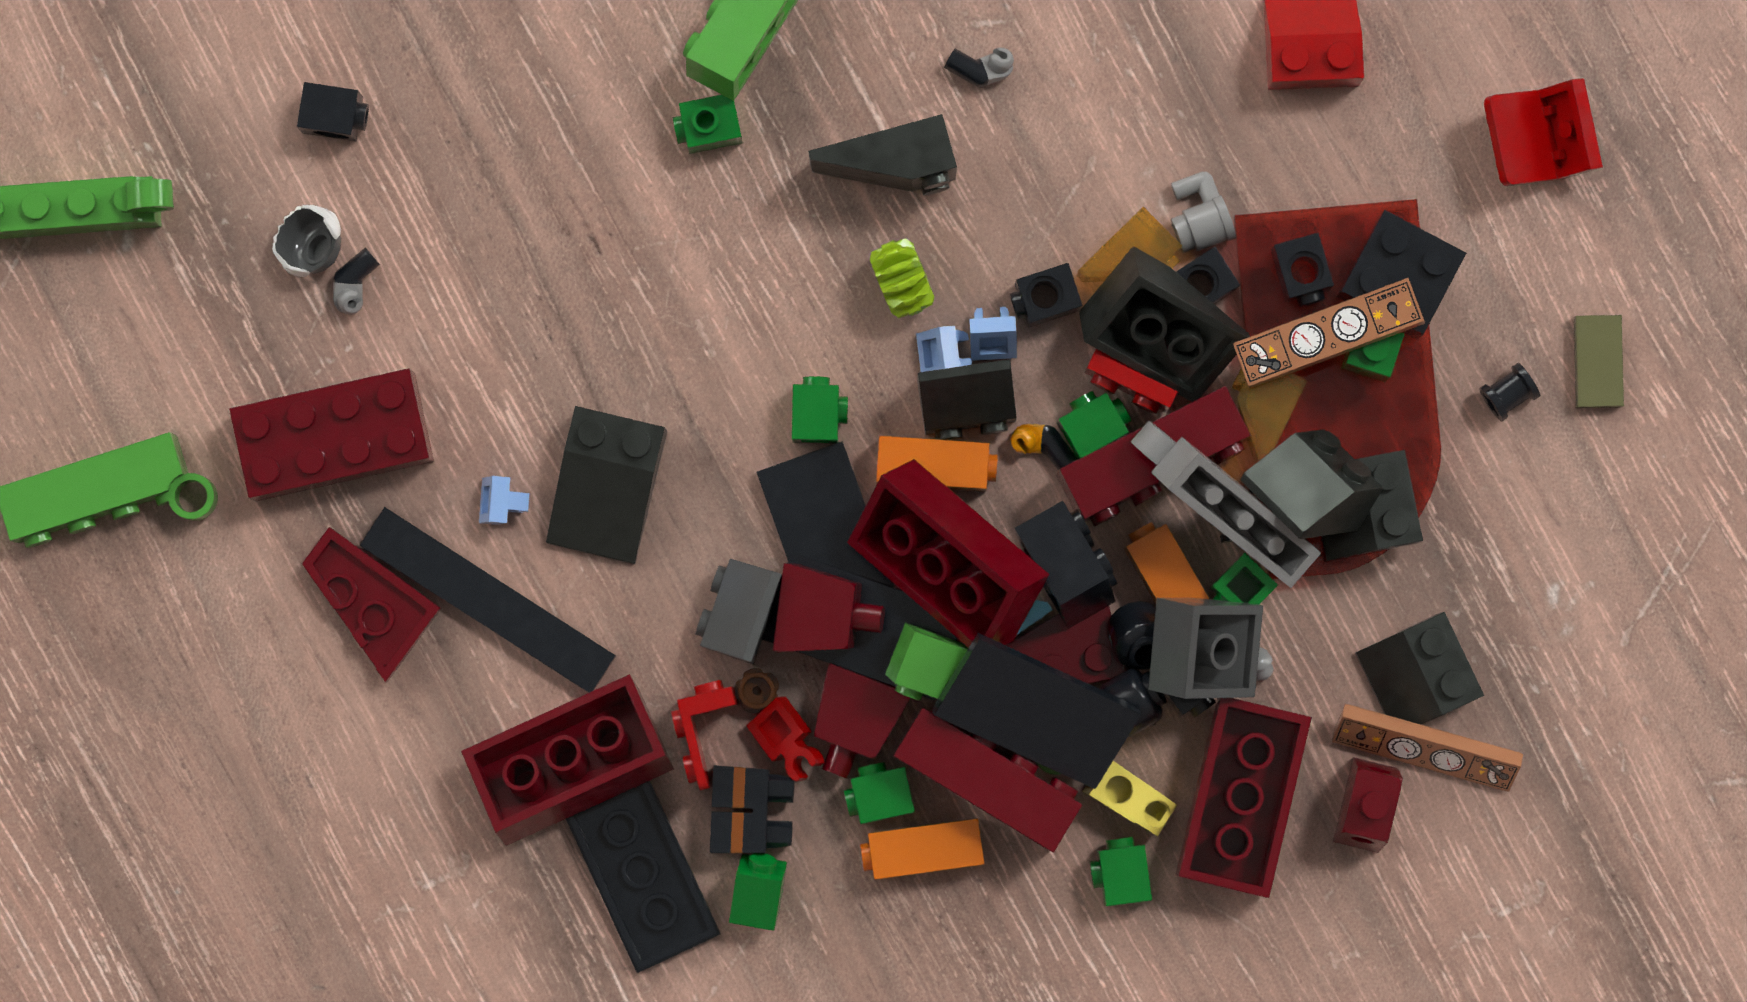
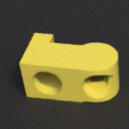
(1132, 799)

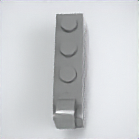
(1226, 504)

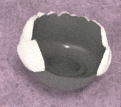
(308, 240)

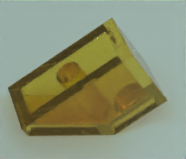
(1140, 231)
(1266, 409)

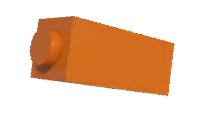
(954, 463)
(1162, 564)
(923, 849)

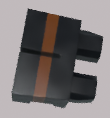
(748, 831)

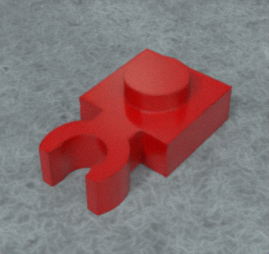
(781, 736)

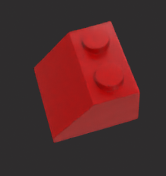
(1313, 44)

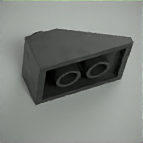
(899, 157)
(1160, 325)
(605, 484)

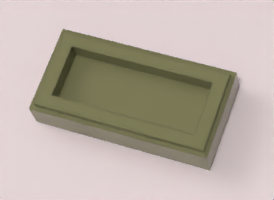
(1598, 361)

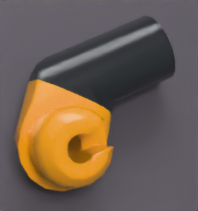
(1042, 440)

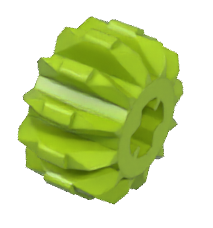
(902, 278)

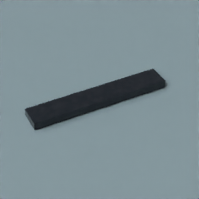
(488, 600)

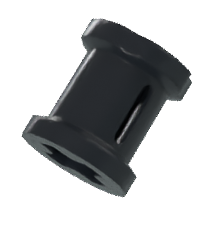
(1509, 392)

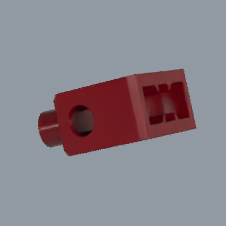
(821, 611)
(855, 717)
(1368, 805)

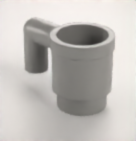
(1205, 223)

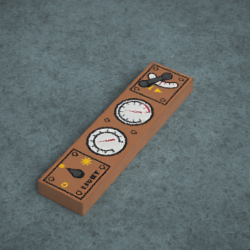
(1329, 333)
(1427, 747)

